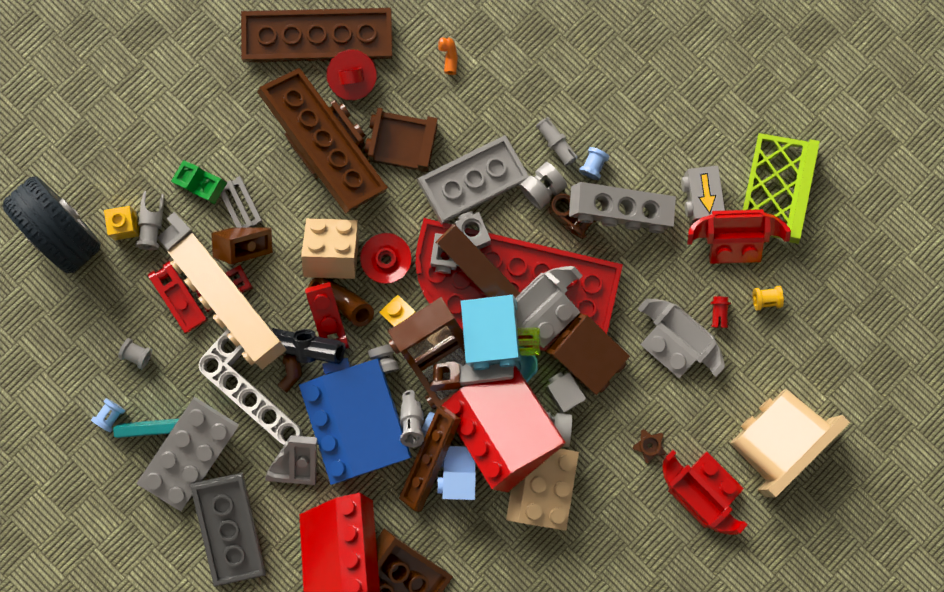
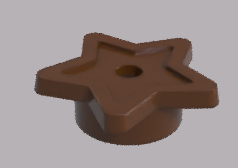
(655, 440)

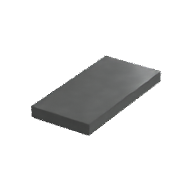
(228, 529)

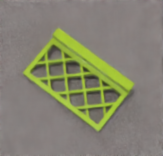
(802, 182)

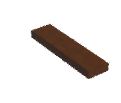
(475, 264)
(429, 458)

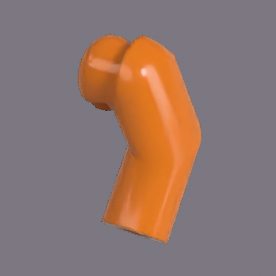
(451, 55)

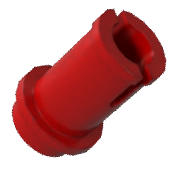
(720, 309)

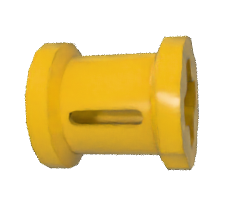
(768, 298)

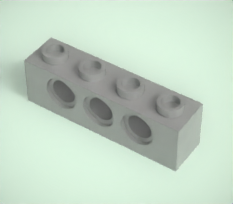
(659, 206)

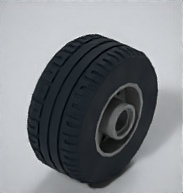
(51, 225)

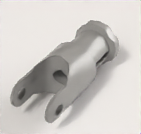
(149, 224)
(411, 420)

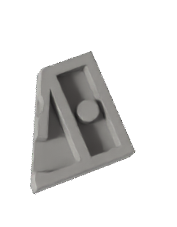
(295, 462)

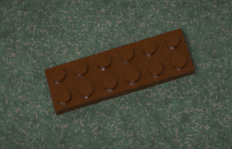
(315, 34)
(322, 140)

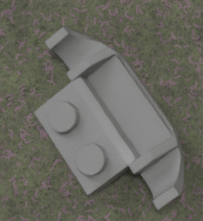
(546, 305)
(679, 339)

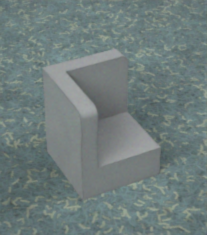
(175, 232)

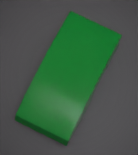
(198, 182)

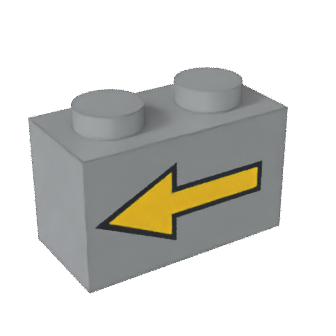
(703, 192)

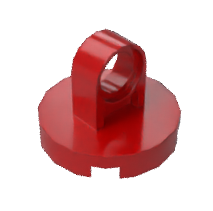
(351, 74)

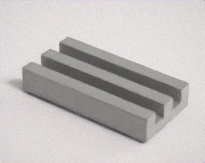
(231, 185)

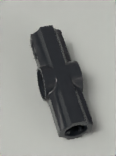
(309, 347)

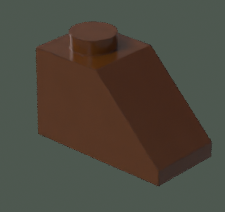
(241, 244)

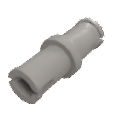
(556, 141)

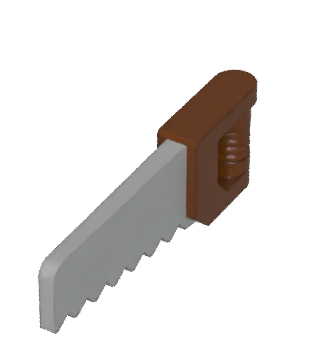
(466, 375)

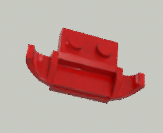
(737, 234)
(704, 492)

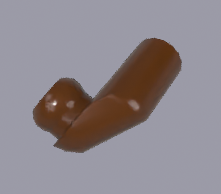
(293, 372)

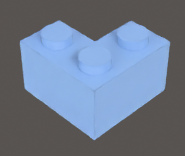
(458, 475)

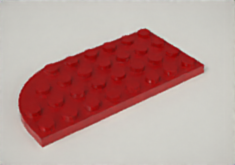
(520, 264)

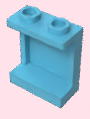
(490, 332)

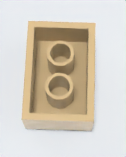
(545, 493)

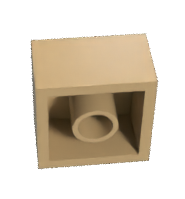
(330, 248)

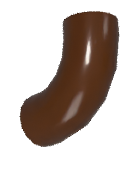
(349, 304)

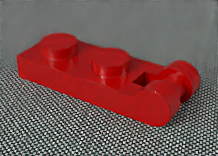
(178, 298)
(326, 312)

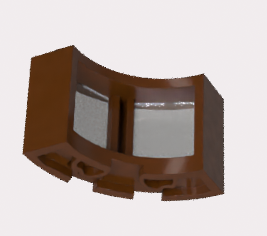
(427, 341)

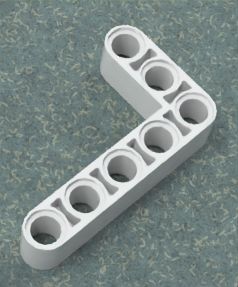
(243, 388)

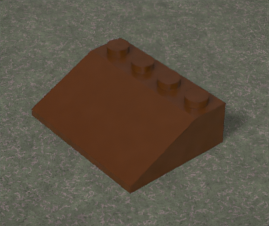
(405, 568)

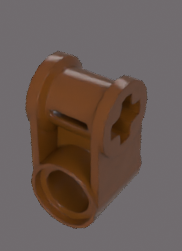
(569, 222)

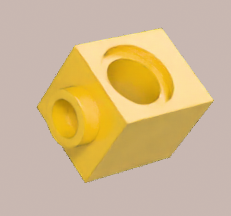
(121, 223)

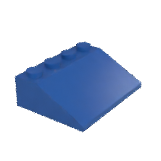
(354, 421)

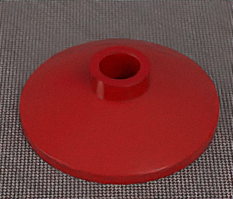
(385, 245)

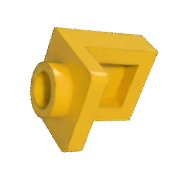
(396, 311)

